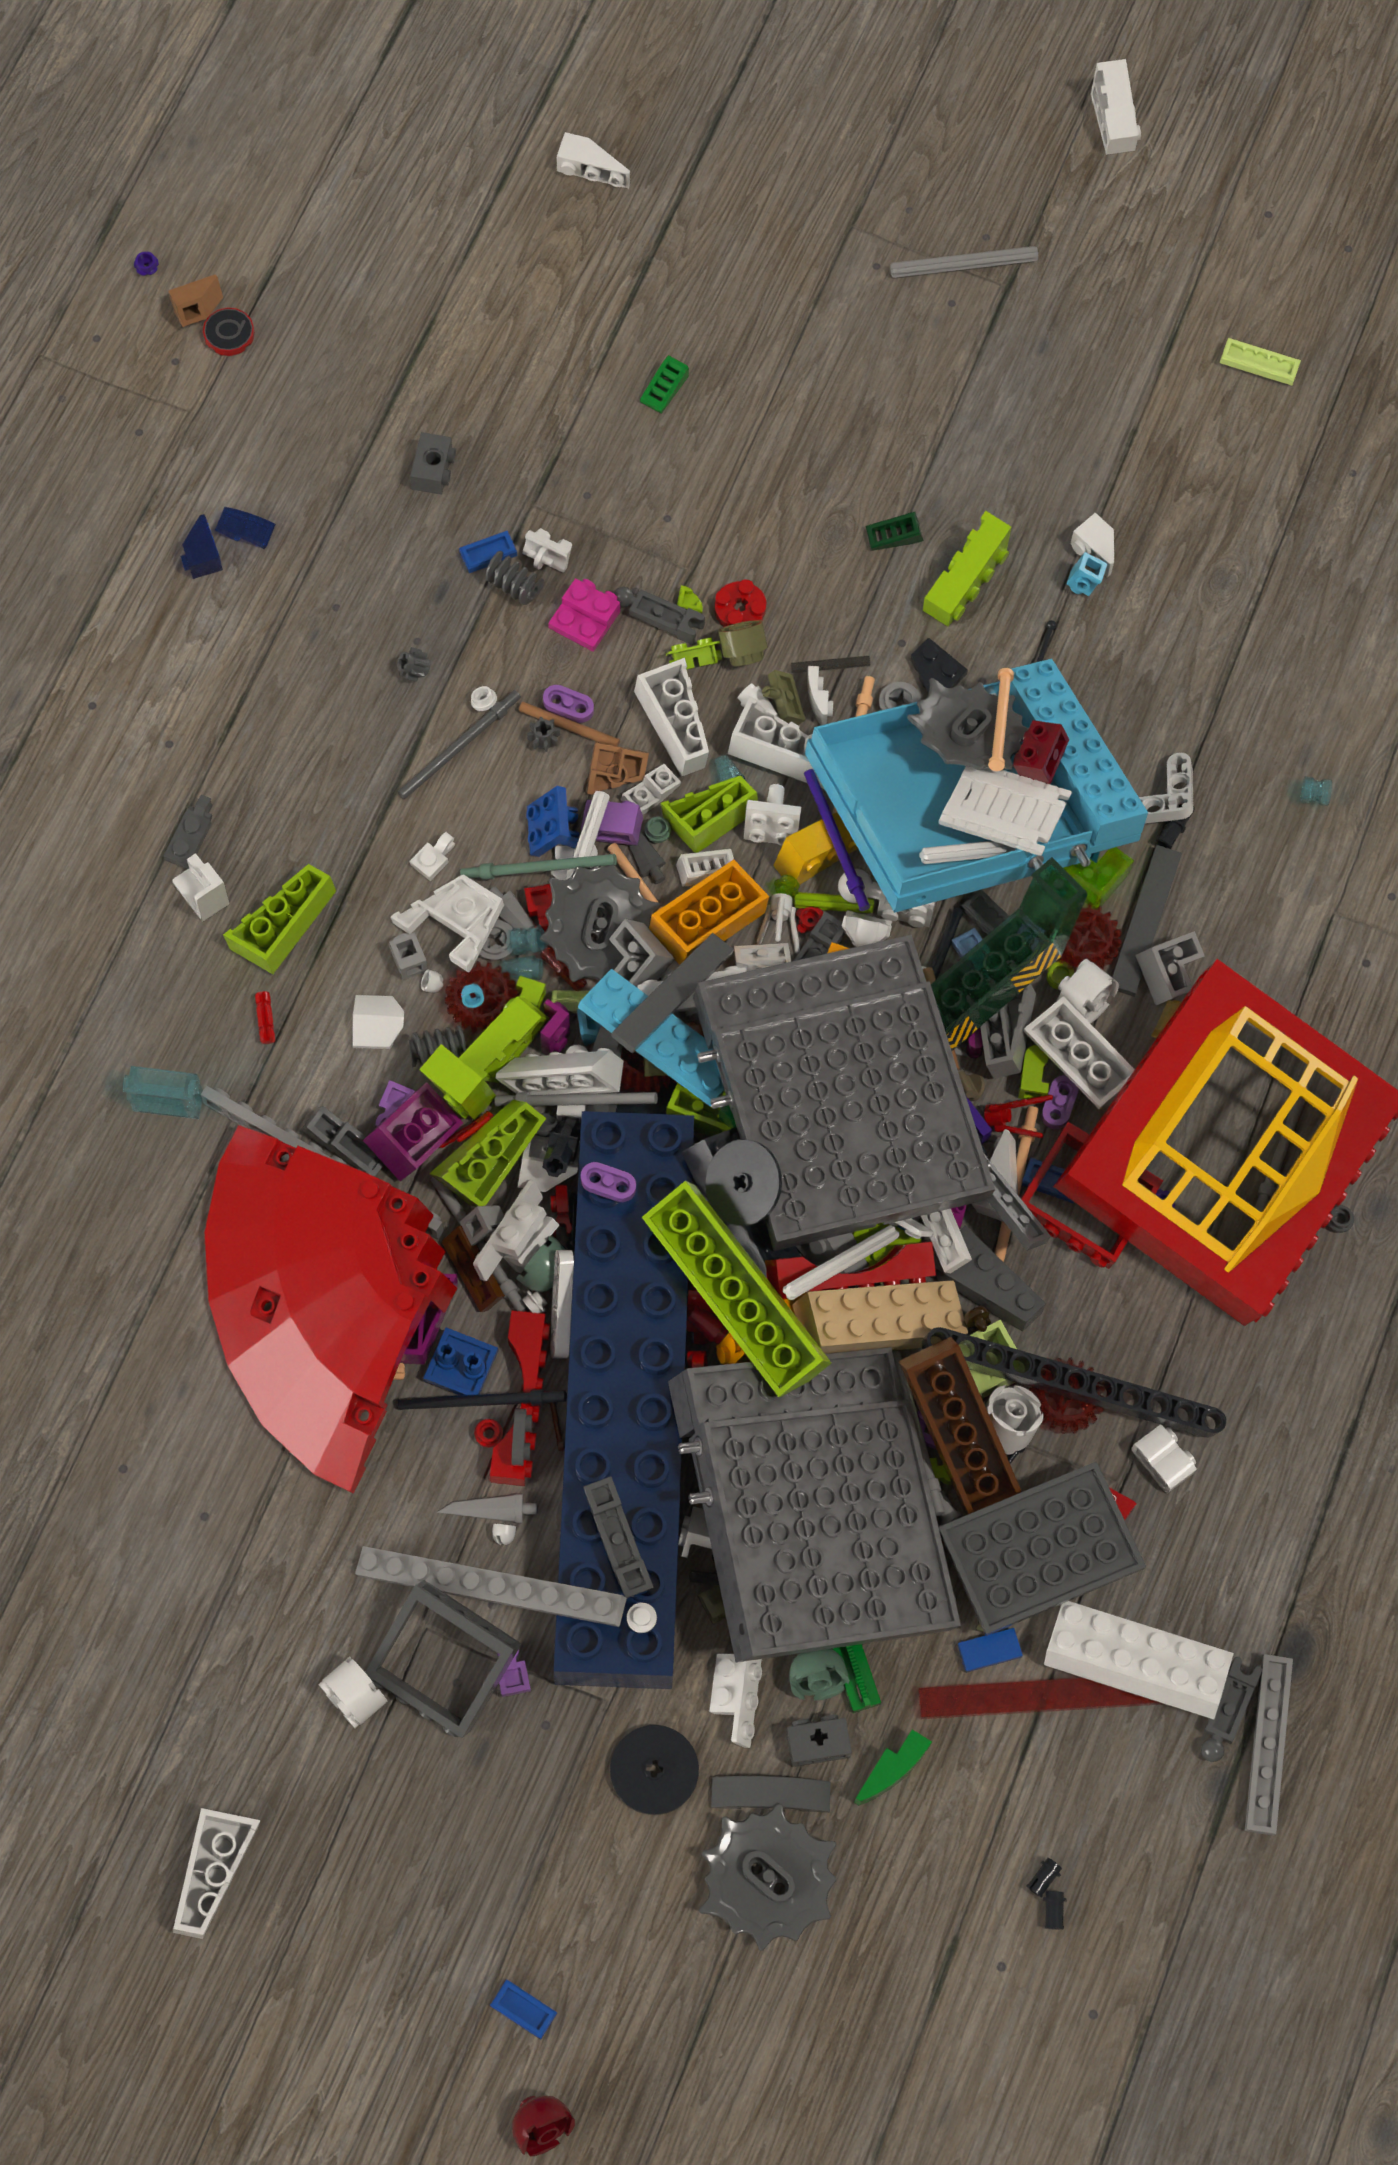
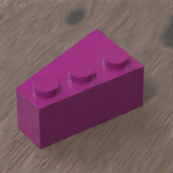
(426, 1332)

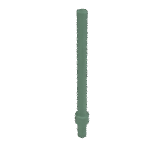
(489, 870)

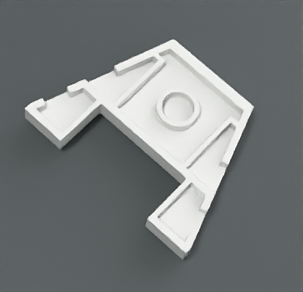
(462, 908)

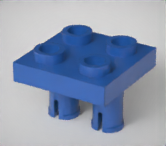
(549, 822)
(460, 1363)

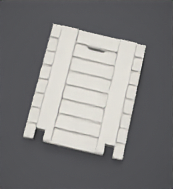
(1005, 808)

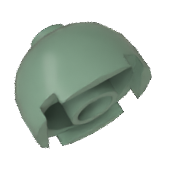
(541, 1267)
(818, 1674)

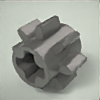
(413, 664)
(543, 741)

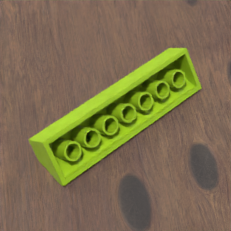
(736, 1289)

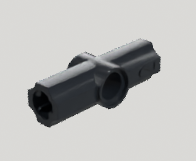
(562, 1147)

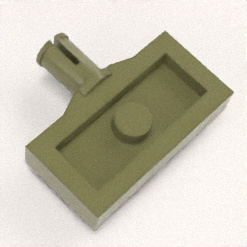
(785, 694)

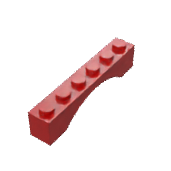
(902, 1262)
(526, 1340)

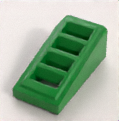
(674, 371)

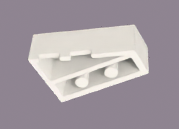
(1115, 107)

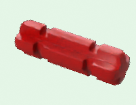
(265, 1017)

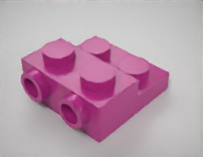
(585, 614)

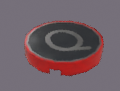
(228, 331)

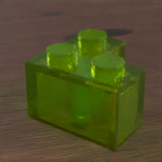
(1103, 877)

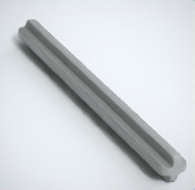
(964, 261)

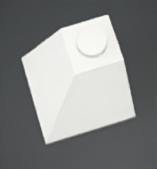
(532, 1165)

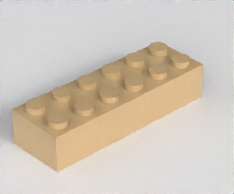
(880, 1316)

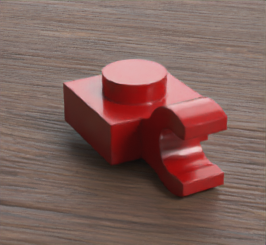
(538, 901)
(559, 1204)

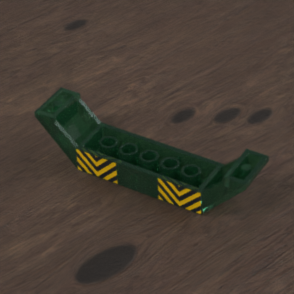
(1010, 954)

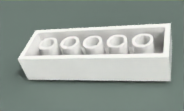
(1138, 1659)

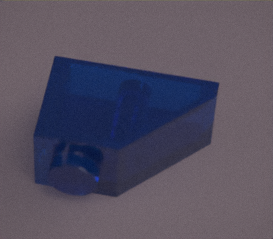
(200, 550)

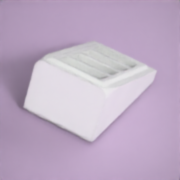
(695, 876)

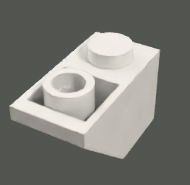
(1096, 539)

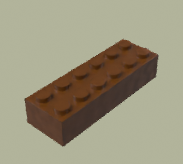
(960, 1425)

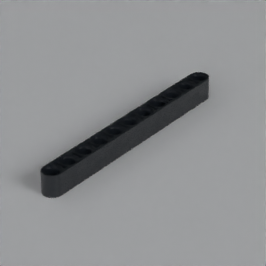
(1087, 1385)

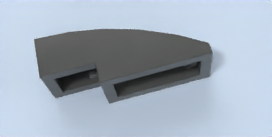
(342, 1140)

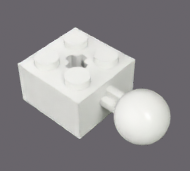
(916, 916)

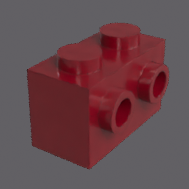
(1041, 751)

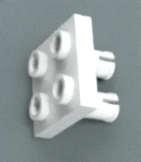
(771, 819)

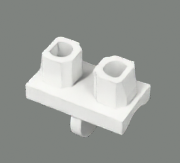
(547, 551)

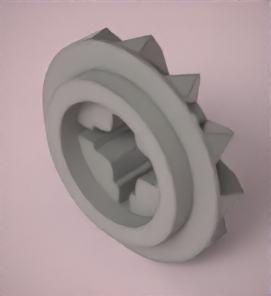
(893, 692)
(497, 951)

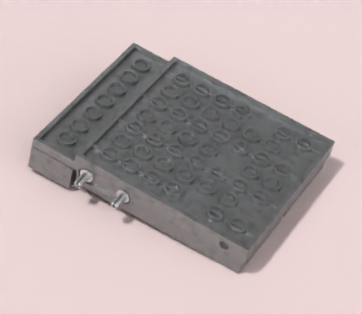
(848, 1088)
(815, 1506)

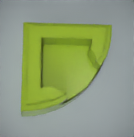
(689, 599)

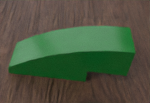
(893, 1767)

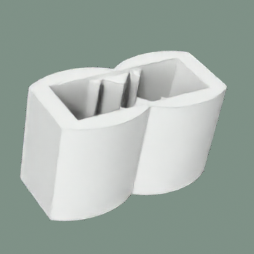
(1164, 1458)

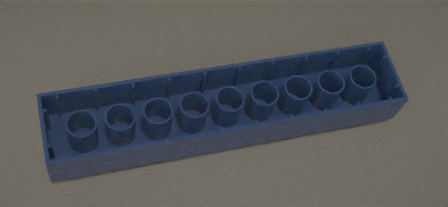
(619, 1399)

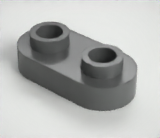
(520, 1449)

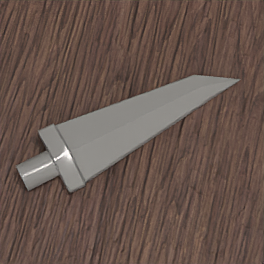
(513, 911)
(501, 1508)

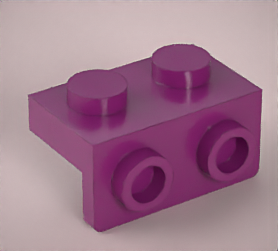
(557, 1028)

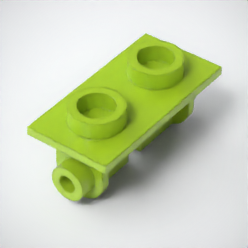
(704, 651)

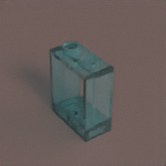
(163, 1092)

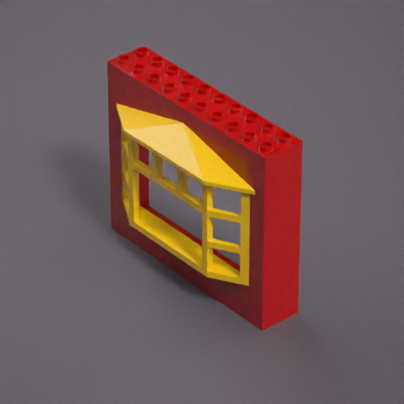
(1156, 1098)

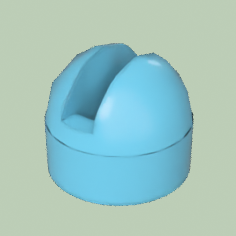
(466, 997)

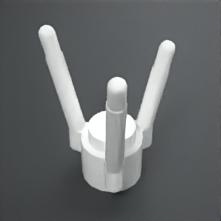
(780, 910)

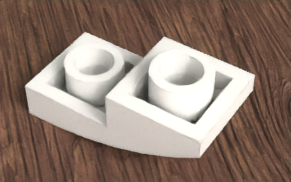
(817, 696)
(653, 788)

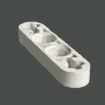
(561, 1304)

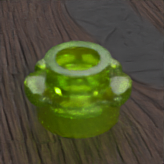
(787, 885)

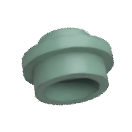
(657, 829)

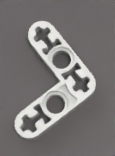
(1174, 796)

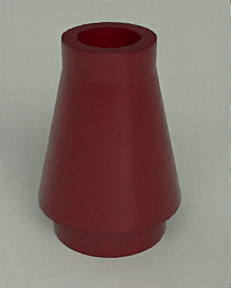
(708, 1324)

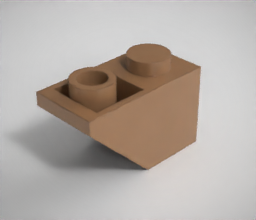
(196, 300)

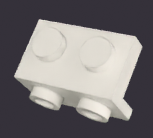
(539, 1238)

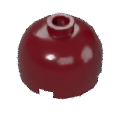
(540, 2123)

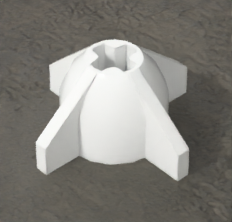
(865, 929)

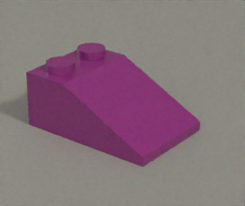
(413, 1132)

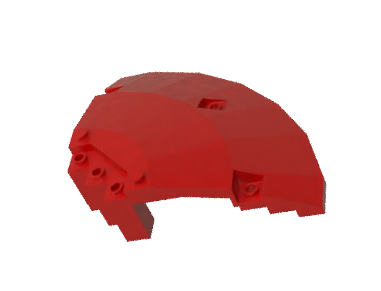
(345, 1288)

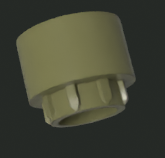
(743, 642)

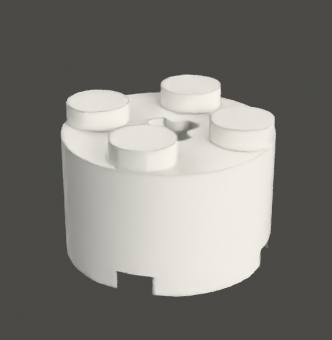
(1088, 990)
(1014, 1416)
(352, 1692)

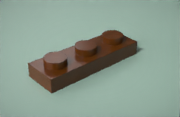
(463, 1255)

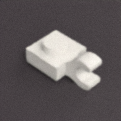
(431, 859)

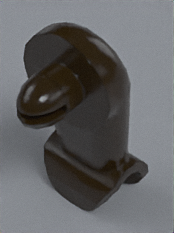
(977, 1319)

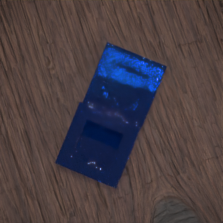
(244, 525)

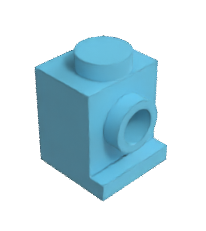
(1083, 580)

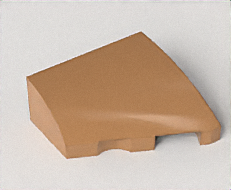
(615, 766)

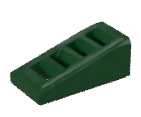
(896, 540)

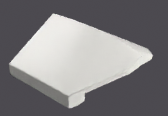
(376, 1021)

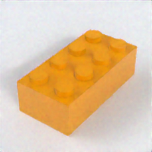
(715, 905)

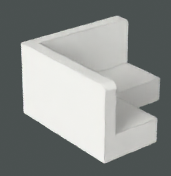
(202, 888)

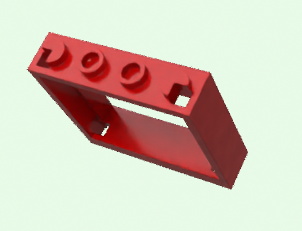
(1076, 1242)

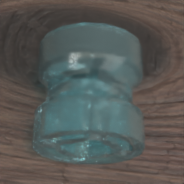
(1316, 791)
(527, 940)

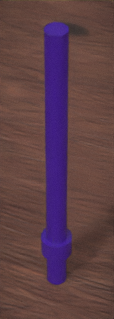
(854, 882)

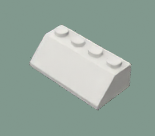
(1080, 1052)
(564, 1073)

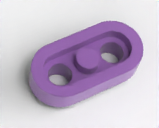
(569, 703)
(1060, 1103)
(609, 1181)

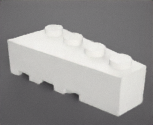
(674, 714)
(770, 742)
(214, 1859)

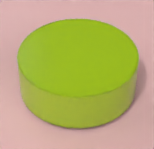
(1057, 973)

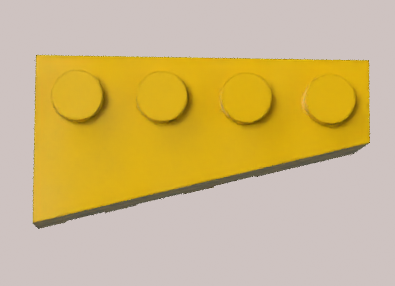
(811, 850)

